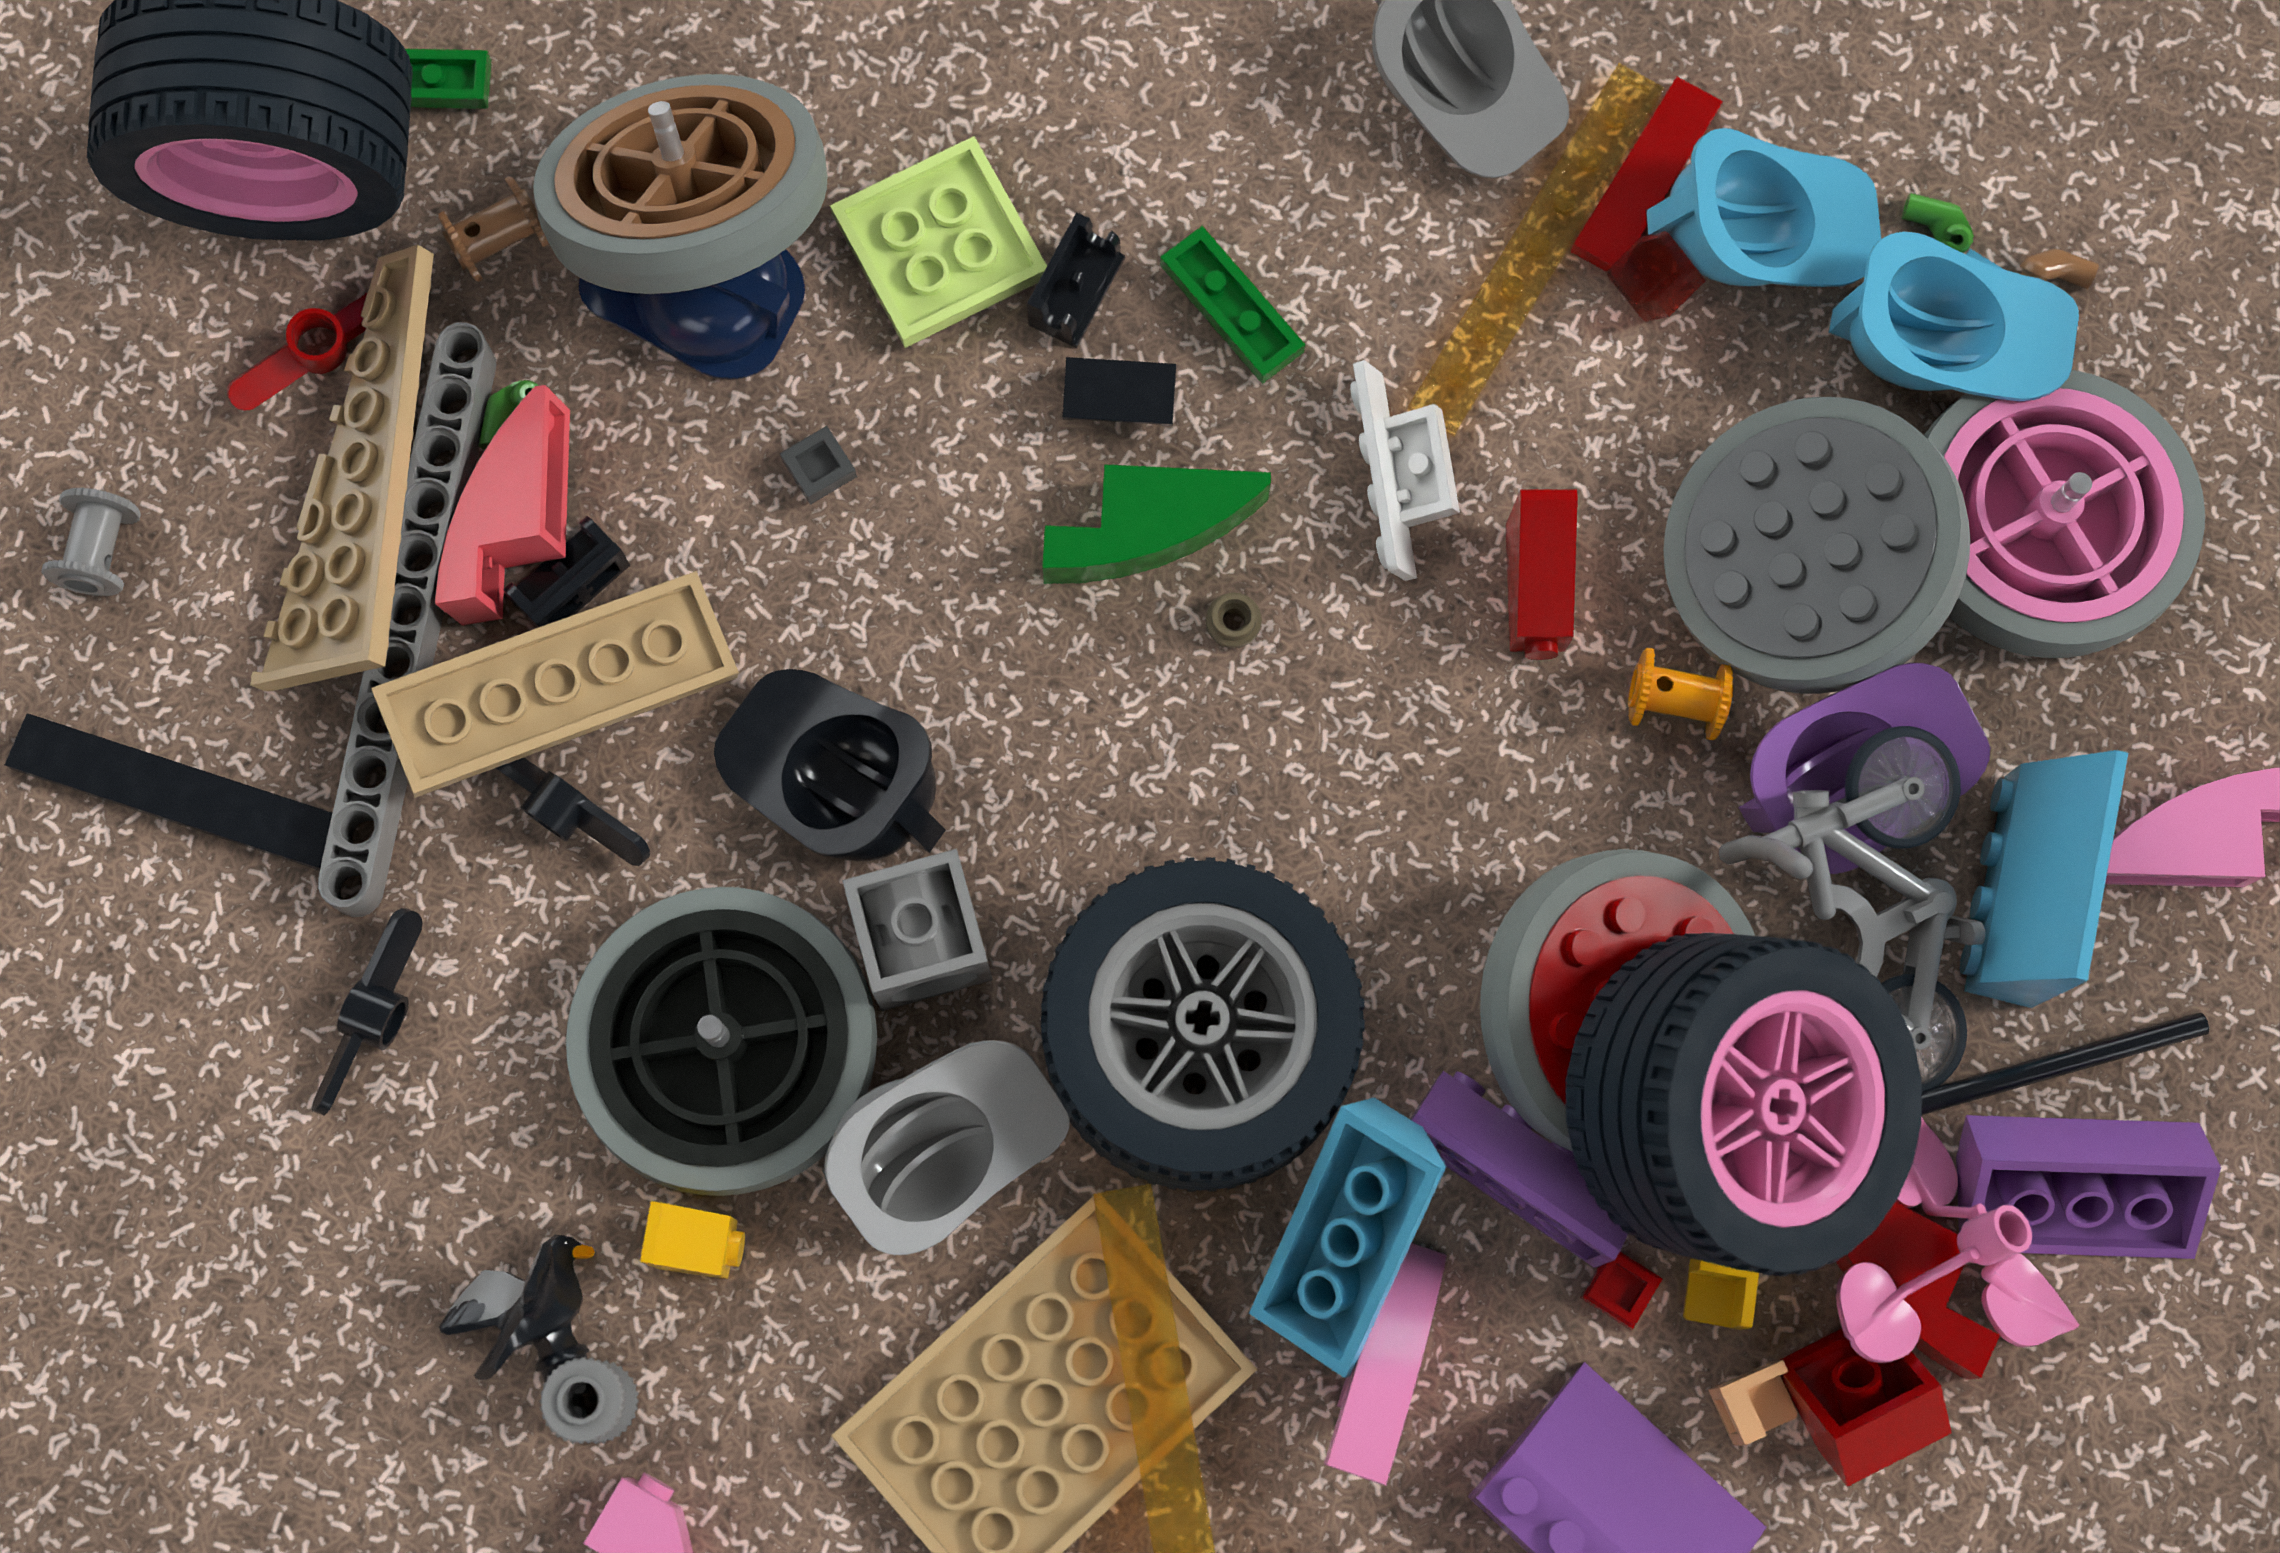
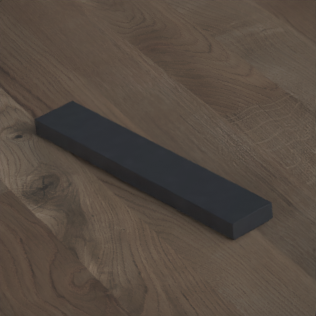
(170, 791)

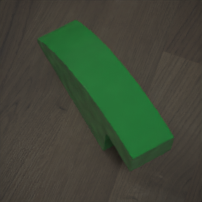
(1152, 521)

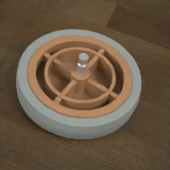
(681, 183)

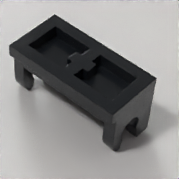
(1075, 282)
(1119, 391)
(568, 584)

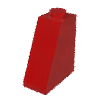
(1541, 571)

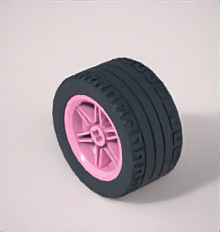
(251, 115)
(1752, 1056)

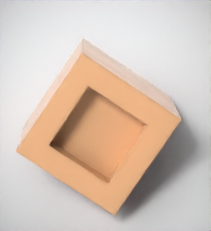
(1754, 1403)

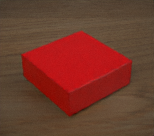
(1621, 1289)

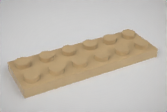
(554, 683)

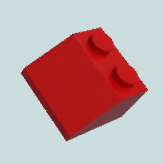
(1861, 1409)

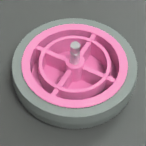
(2074, 516)

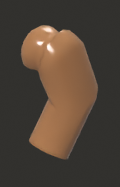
(2060, 265)

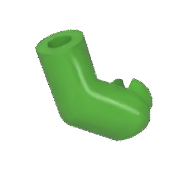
(1942, 218)
(500, 407)

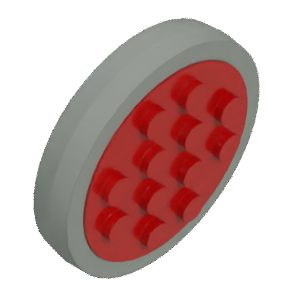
(1565, 946)

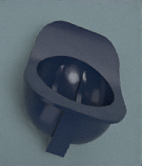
(714, 329)

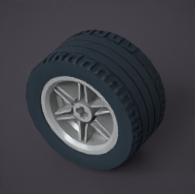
(1264, 943)

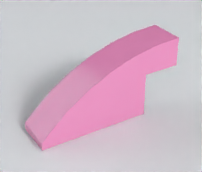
(2200, 836)
(1386, 1372)

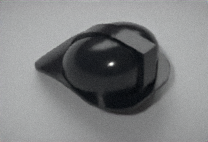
(831, 767)

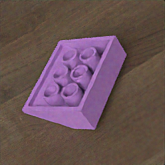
(1608, 1482)

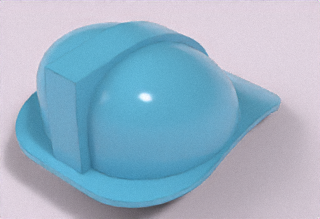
(1770, 214)
(1957, 323)

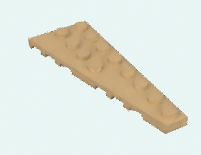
(354, 506)

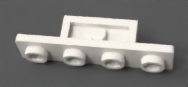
(1407, 468)

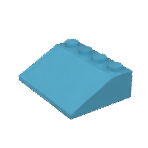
(2044, 877)

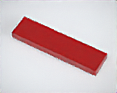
(1647, 173)

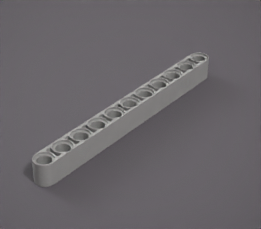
(418, 640)

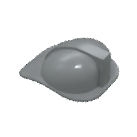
(1470, 80)
(941, 1144)

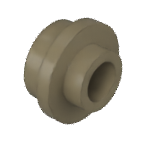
(1238, 604)

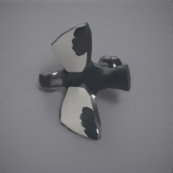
(526, 1310)

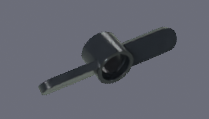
(565, 809)
(372, 1008)

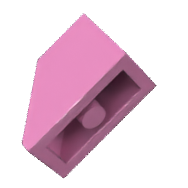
(640, 1520)

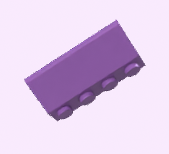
(1516, 1167)
(2092, 1182)

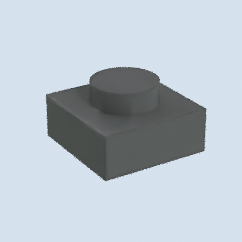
(818, 465)

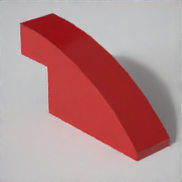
(1906, 1248)

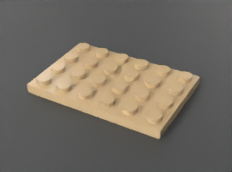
(1021, 1411)

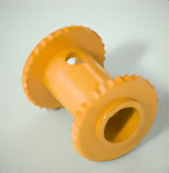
(1681, 694)

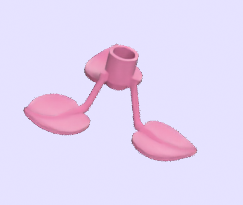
(2017, 1295)

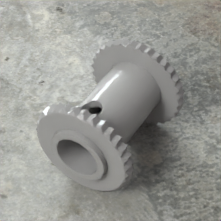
(91, 541)
(563, 1398)

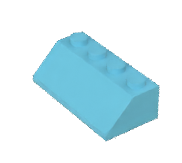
(1349, 1233)

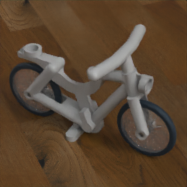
(1900, 796)

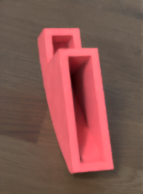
(508, 510)

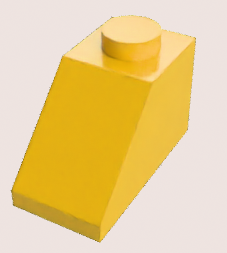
(691, 1241)

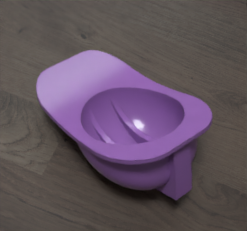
(1820, 740)

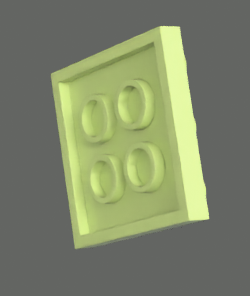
(939, 241)

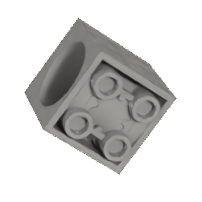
(917, 930)

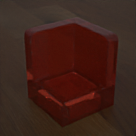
(1655, 276)

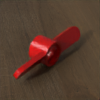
(290, 363)

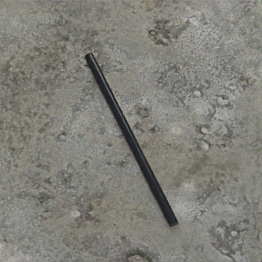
(2064, 1062)

